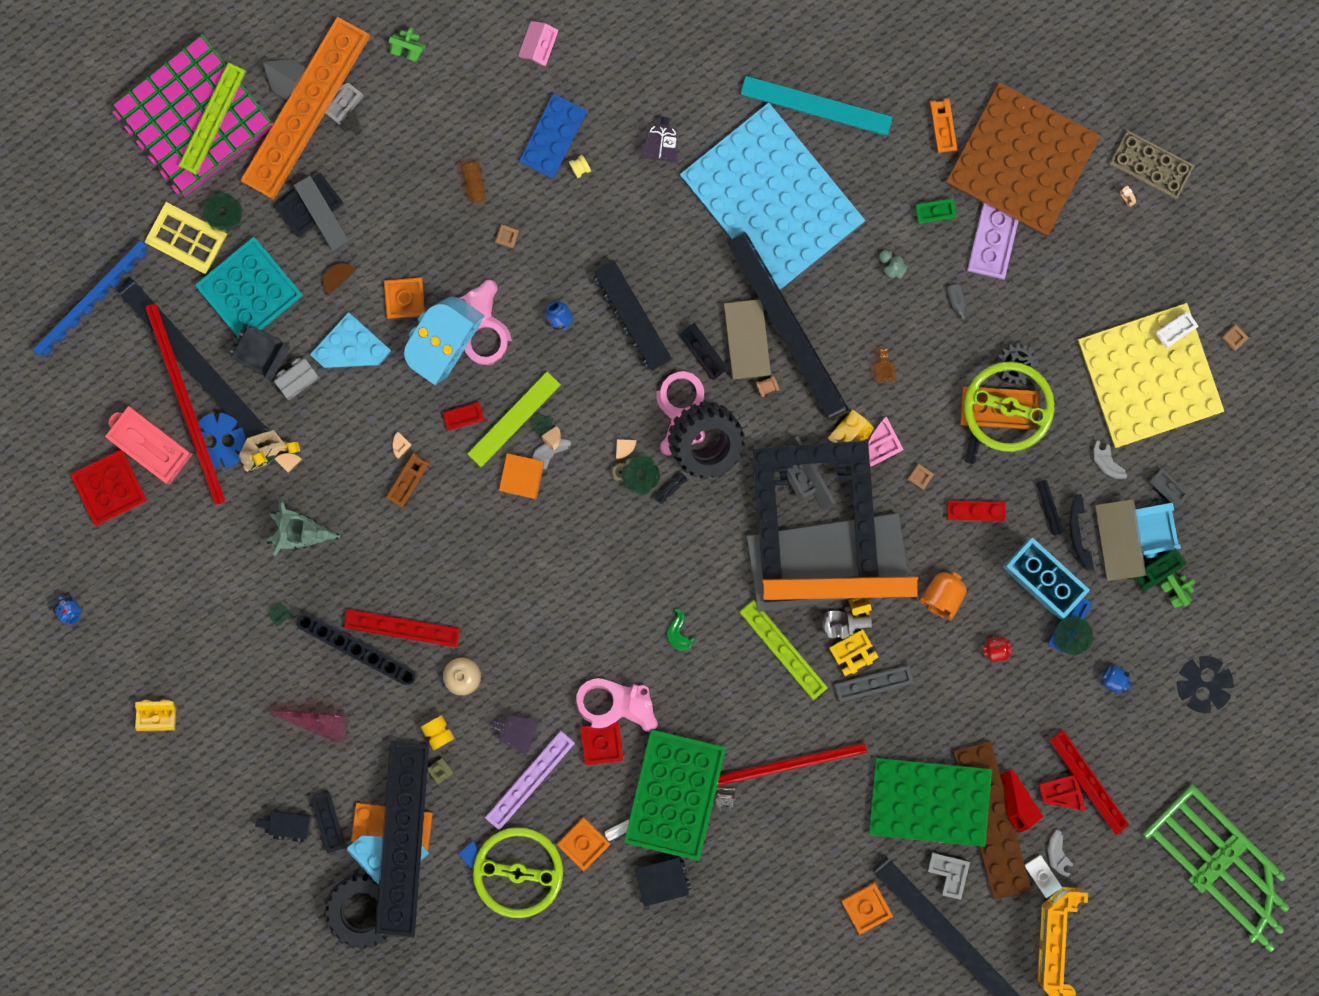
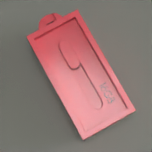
(148, 444)

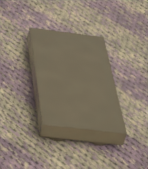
(1151, 165)
(747, 339)
(1120, 540)

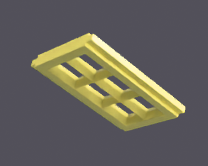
(177, 253)

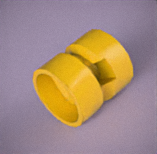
(436, 731)

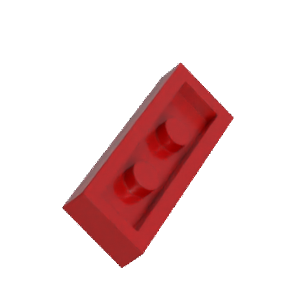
(976, 511)

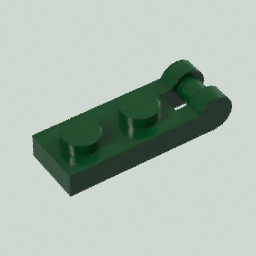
(1161, 569)

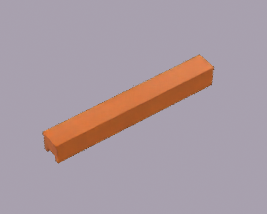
(839, 587)

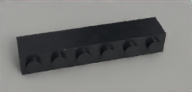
(632, 315)

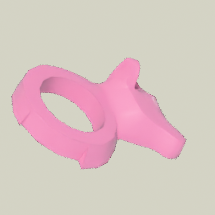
(482, 300)
(672, 411)
(628, 702)

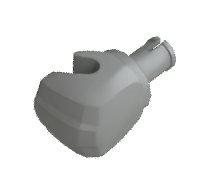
(843, 624)

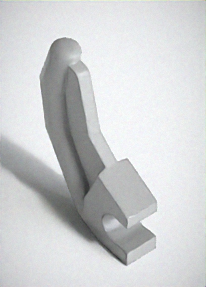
(545, 453)
(1105, 462)
(1056, 855)

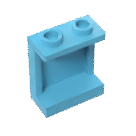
(1157, 529)

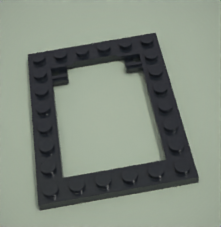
(843, 454)

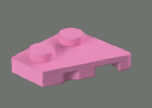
(883, 443)

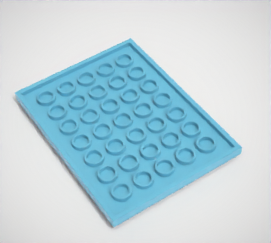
(774, 192)

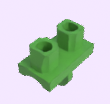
(398, 43)
(1182, 596)

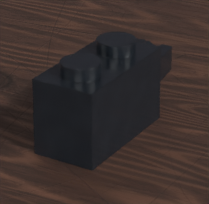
(286, 824)

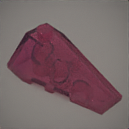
(326, 725)

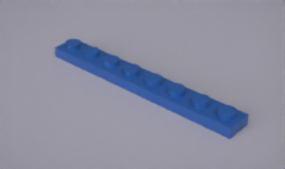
(85, 306)

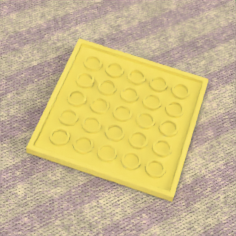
(1145, 384)

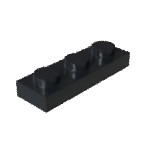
(703, 351)
(328, 822)

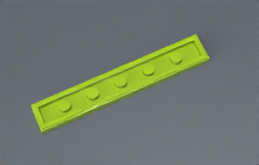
(212, 118)
(514, 419)
(783, 650)

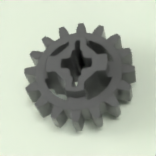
(1013, 354)

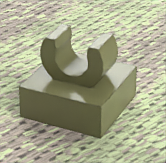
(440, 771)

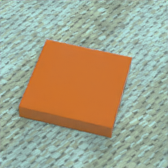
(404, 298)
(521, 476)
(583, 844)
(867, 908)

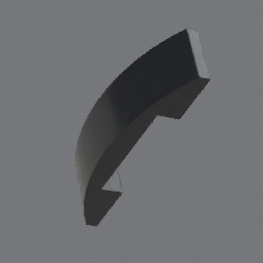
(1077, 508)

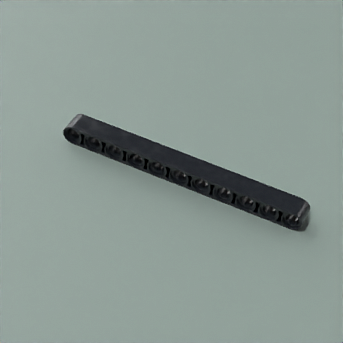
(788, 326)
(196, 364)
(943, 929)

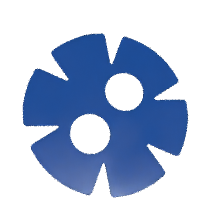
(224, 426)

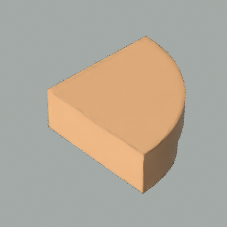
(1128, 196)
(552, 438)
(400, 445)
(624, 448)
(288, 461)

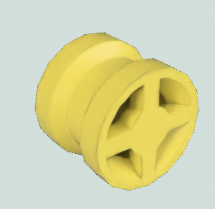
(579, 166)

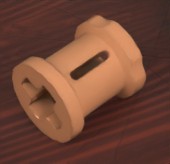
(767, 386)

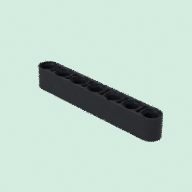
(349, 642)

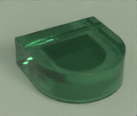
(542, 424)
(279, 614)

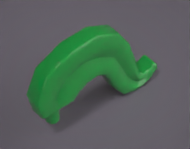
(674, 637)

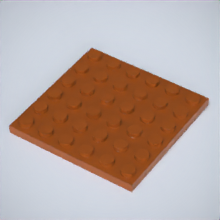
(1023, 159)

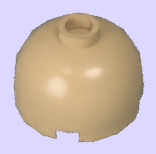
(461, 676)

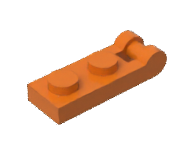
(943, 126)

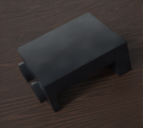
(259, 351)
(662, 881)

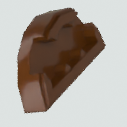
(336, 276)

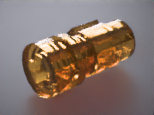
(474, 185)

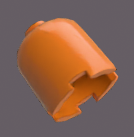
(944, 594)

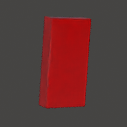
(463, 416)

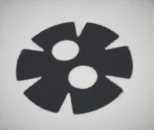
(1193, 674)

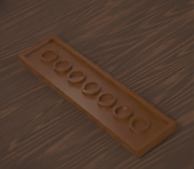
(1002, 850)

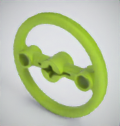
(971, 399)
(479, 871)

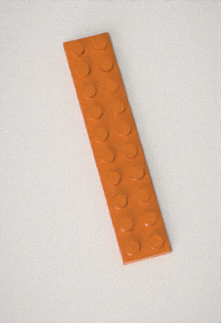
(305, 108)

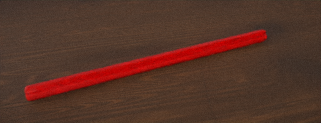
(185, 404)
(793, 763)

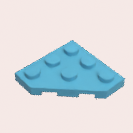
(350, 346)
(367, 853)

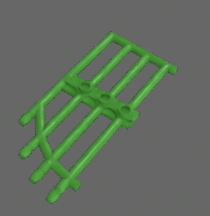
(1220, 861)

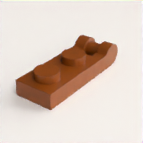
(407, 480)

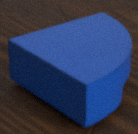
(469, 854)

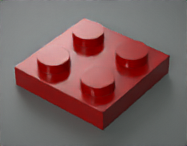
(602, 744)

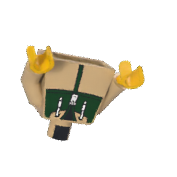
(262, 448)

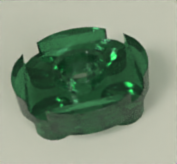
(214, 205)
(631, 469)
(1078, 645)

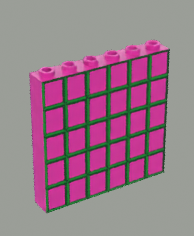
(169, 106)

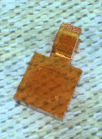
(884, 370)

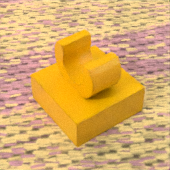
(859, 606)

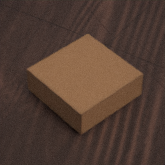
(507, 236)
(1234, 337)
(920, 476)

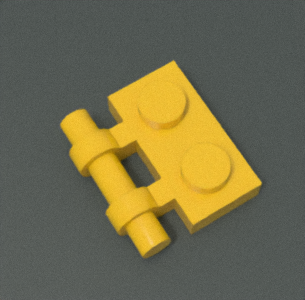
(851, 647)

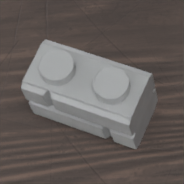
(296, 378)

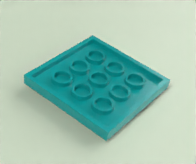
(249, 288)

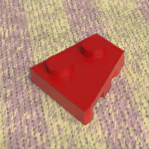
(1063, 793)

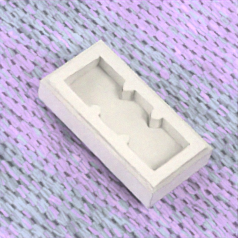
(1176, 329)
(1043, 876)

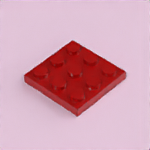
(109, 487)

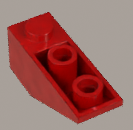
(1019, 804)

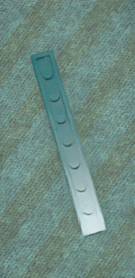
(816, 106)

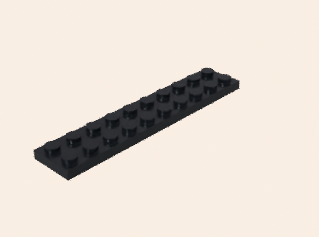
(402, 840)

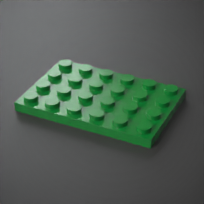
(675, 795)
(930, 802)

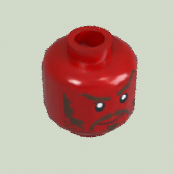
(997, 649)

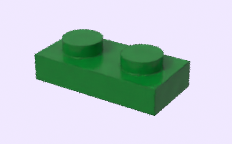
(935, 211)

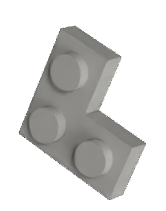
(955, 873)

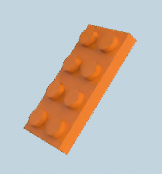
(992, 417)
(370, 821)

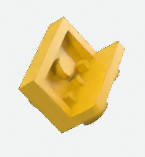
(852, 428)
(155, 715)

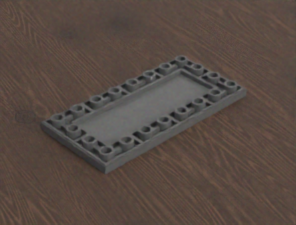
(828, 553)

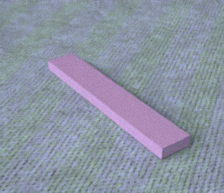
(530, 780)

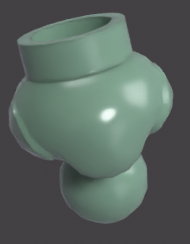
(896, 264)

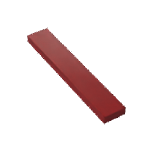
(401, 628)
(1089, 782)

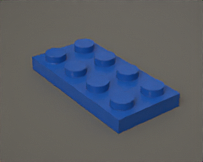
(553, 136)

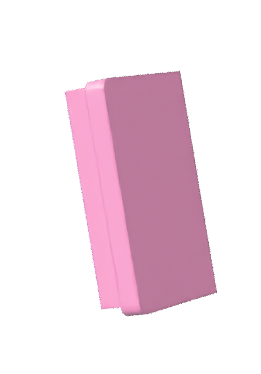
(538, 42)

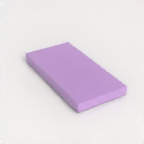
(992, 243)

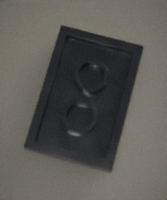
(297, 214)

